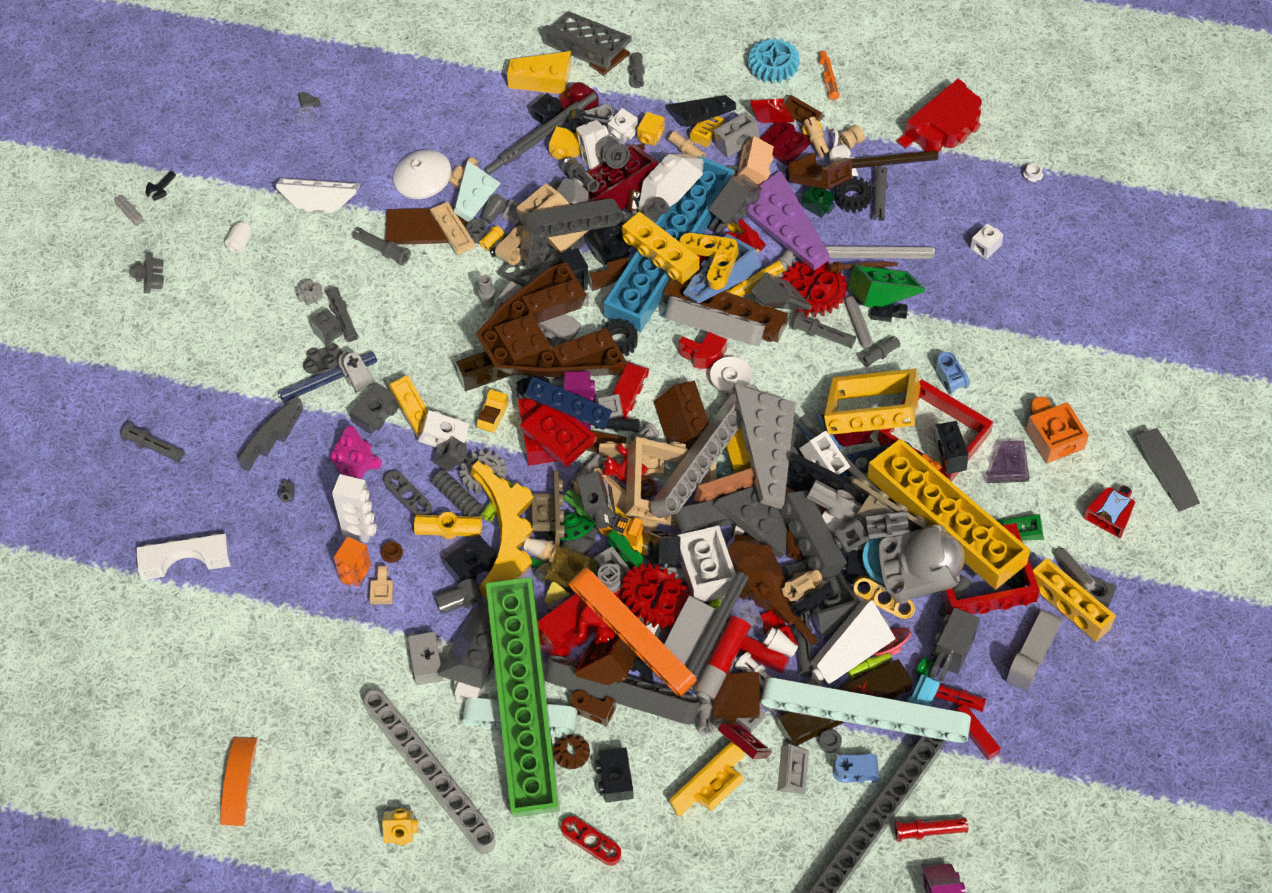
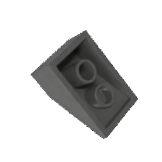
(835, 609)

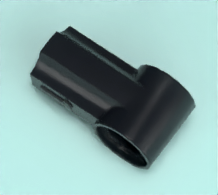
(585, 118)

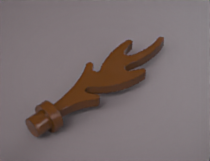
(836, 267)

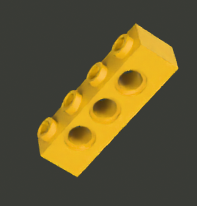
(660, 248)
(1073, 600)

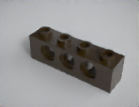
(478, 371)

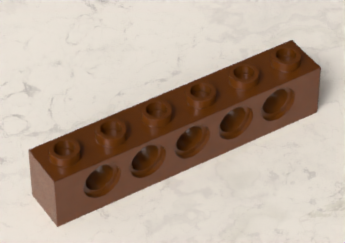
(774, 319)

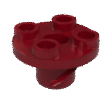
(577, 92)

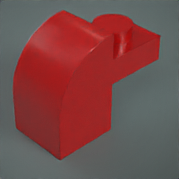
(704, 354)

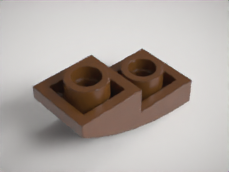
(606, 277)

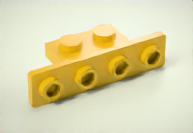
(711, 783)

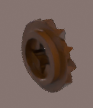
(567, 760)

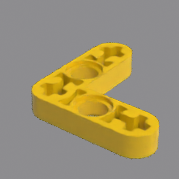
(718, 251)

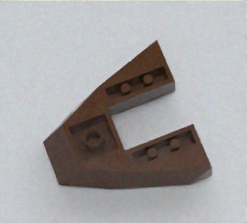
(521, 348)

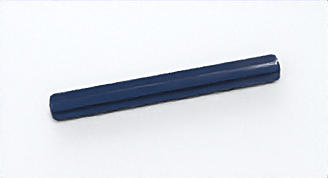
(320, 379)

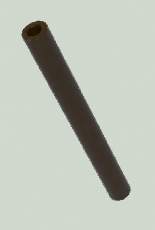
(894, 159)

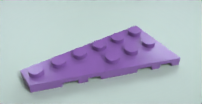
(786, 221)

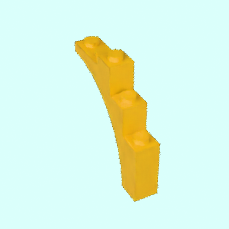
(509, 506)

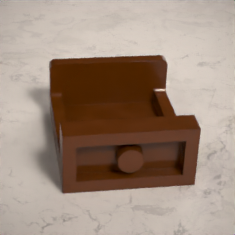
(809, 173)

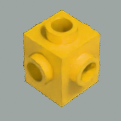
(399, 826)

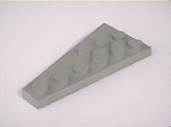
(767, 436)

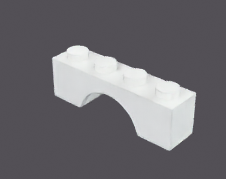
(156, 559)

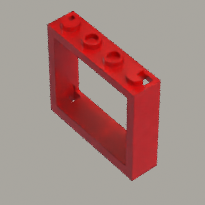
(952, 408)
(1000, 600)

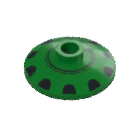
(576, 526)

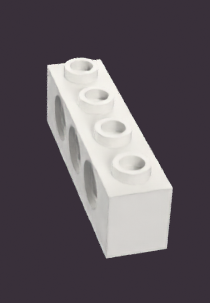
(354, 508)

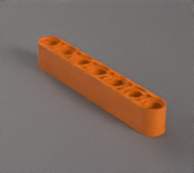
(632, 632)

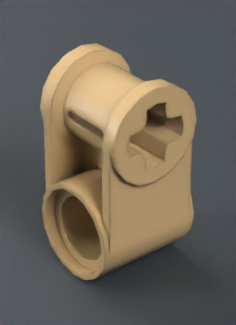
(509, 248)

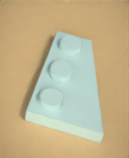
(474, 192)

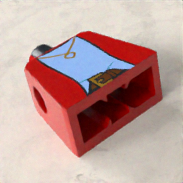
(1111, 510)

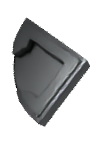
(309, 100)

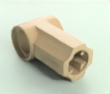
(801, 584)

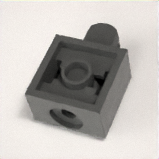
(734, 202)
(953, 642)

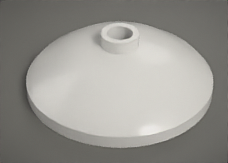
(422, 174)

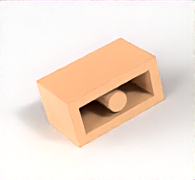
(756, 160)

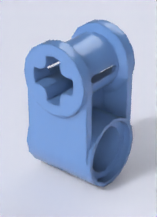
(953, 375)
(858, 767)

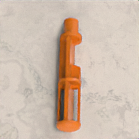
(829, 76)

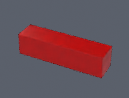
(764, 655)
(980, 735)

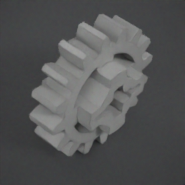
(494, 462)

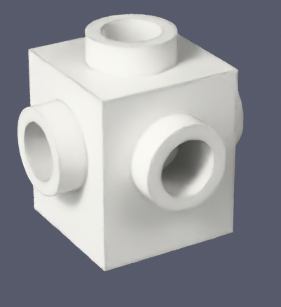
(623, 125)

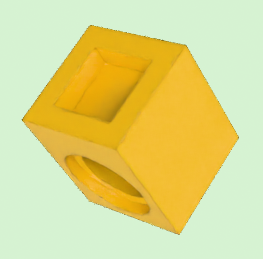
(650, 129)

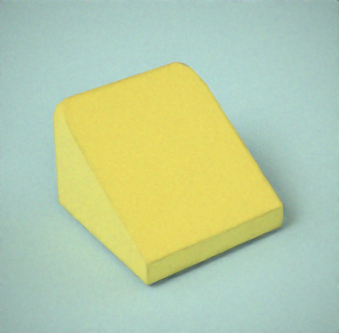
(555, 593)

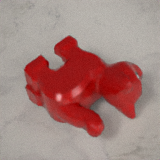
(748, 236)
(612, 468)
(590, 618)

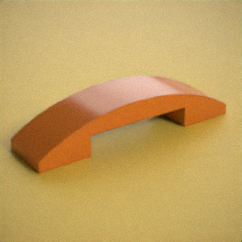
(237, 781)

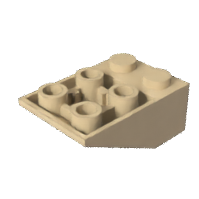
(543, 199)

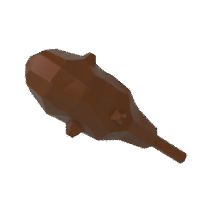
(764, 580)

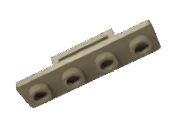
(878, 504)
(547, 511)

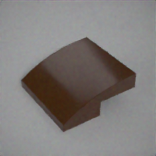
(737, 698)

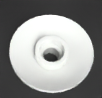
(727, 368)

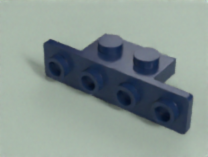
(568, 403)

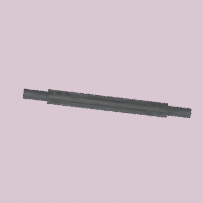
(538, 135)

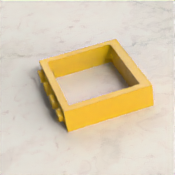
(872, 385)

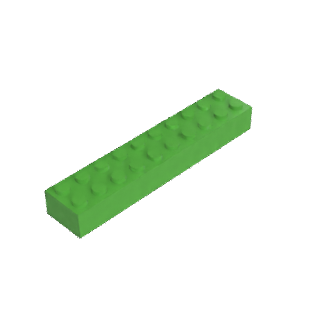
(522, 698)

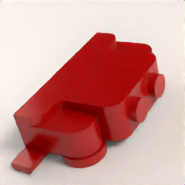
(945, 119)

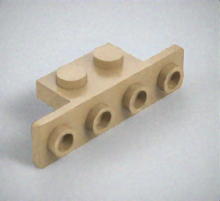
(655, 465)

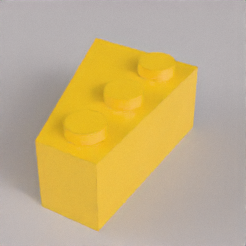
(540, 72)

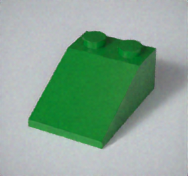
(882, 286)

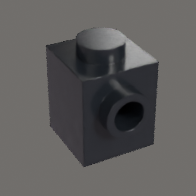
(546, 108)
(854, 567)

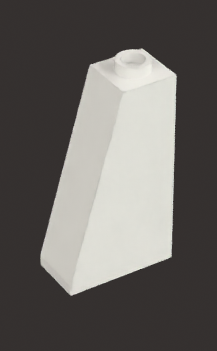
(852, 643)

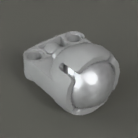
(920, 563)

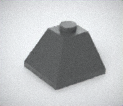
(778, 293)

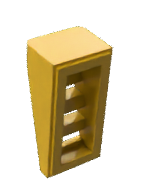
(701, 138)

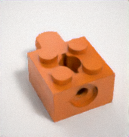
(1055, 429)

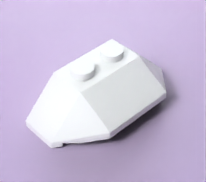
(671, 179)
(317, 195)

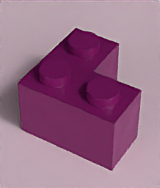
(582, 385)
(942, 879)

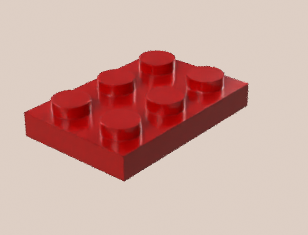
(558, 434)

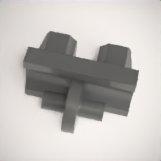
(146, 273)
(887, 525)

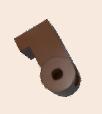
(593, 708)

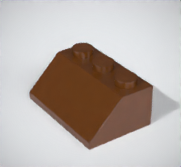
(682, 414)
(606, 662)

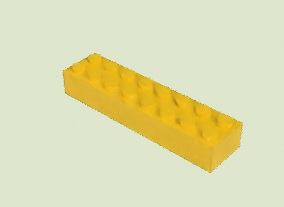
(926, 492)

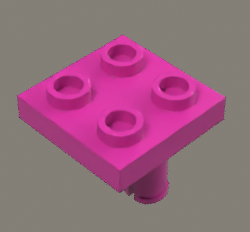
(353, 455)

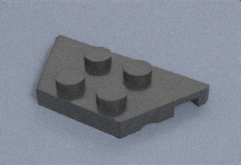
(757, 519)

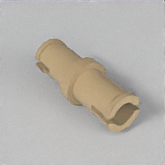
(816, 137)
(685, 146)

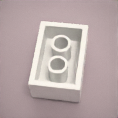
(706, 564)

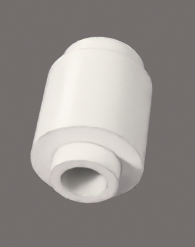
(238, 237)

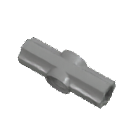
(838, 503)

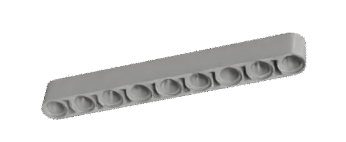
(698, 459)
(434, 780)

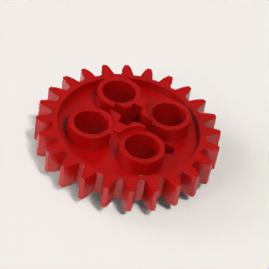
(829, 288)
(640, 589)

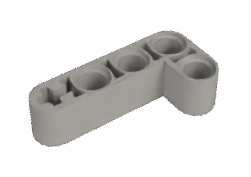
(1034, 650)

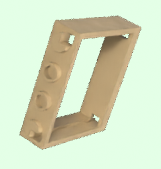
(641, 446)

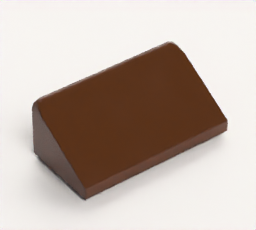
(801, 111)

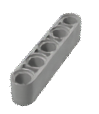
(714, 321)

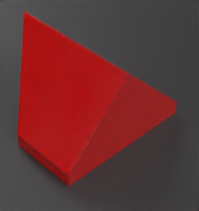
(771, 111)

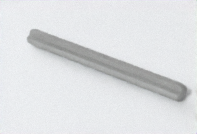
(896, 252)

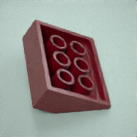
(617, 182)

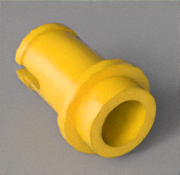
(492, 237)

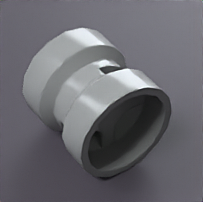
(609, 570)

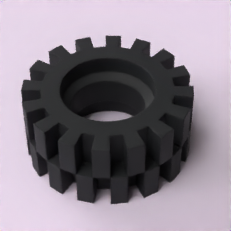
(853, 203)
(627, 330)

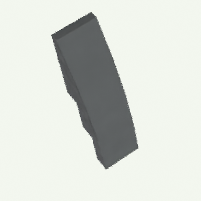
(275, 429)
(1168, 468)

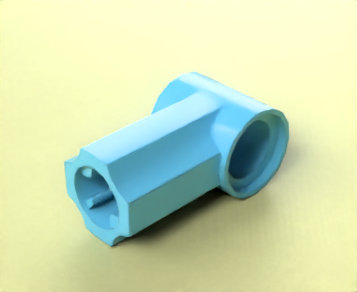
(924, 691)

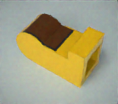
(493, 411)

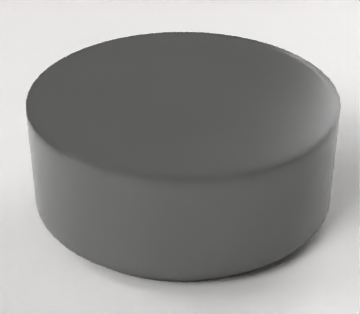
(830, 741)

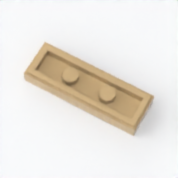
(452, 228)

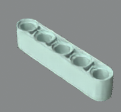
(486, 714)

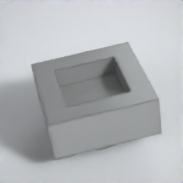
(614, 403)

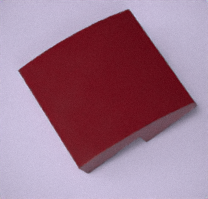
(786, 142)

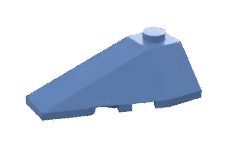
(744, 266)

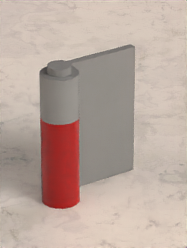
(687, 635)

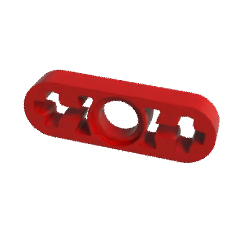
(580, 826)

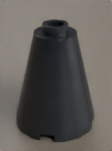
(608, 243)

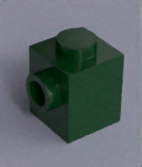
(818, 201)

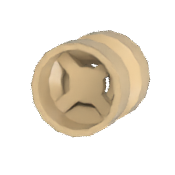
(851, 137)

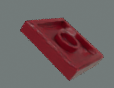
(745, 740)

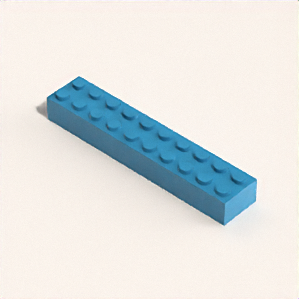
(642, 282)

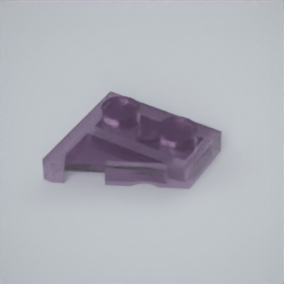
(1010, 464)

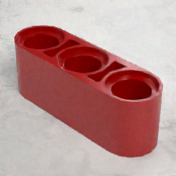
(630, 385)

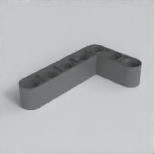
(562, 221)

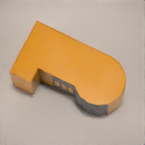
(624, 526)

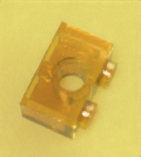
(560, 563)

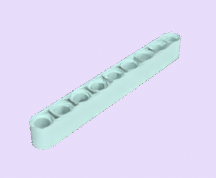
(866, 710)

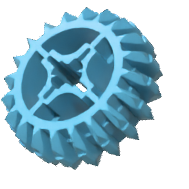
(762, 63)

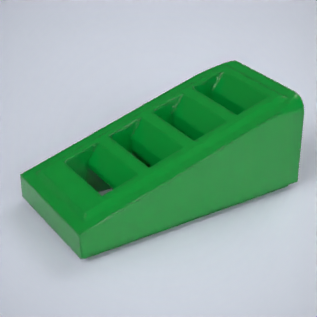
(1028, 521)

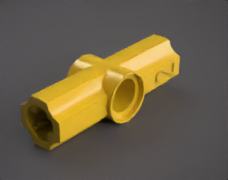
(460, 526)

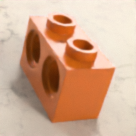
(352, 562)

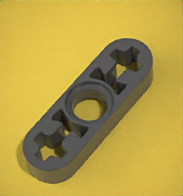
(406, 486)

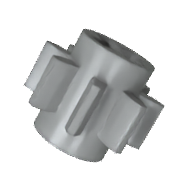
(309, 292)

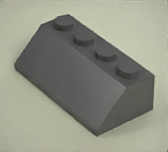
(472, 652)

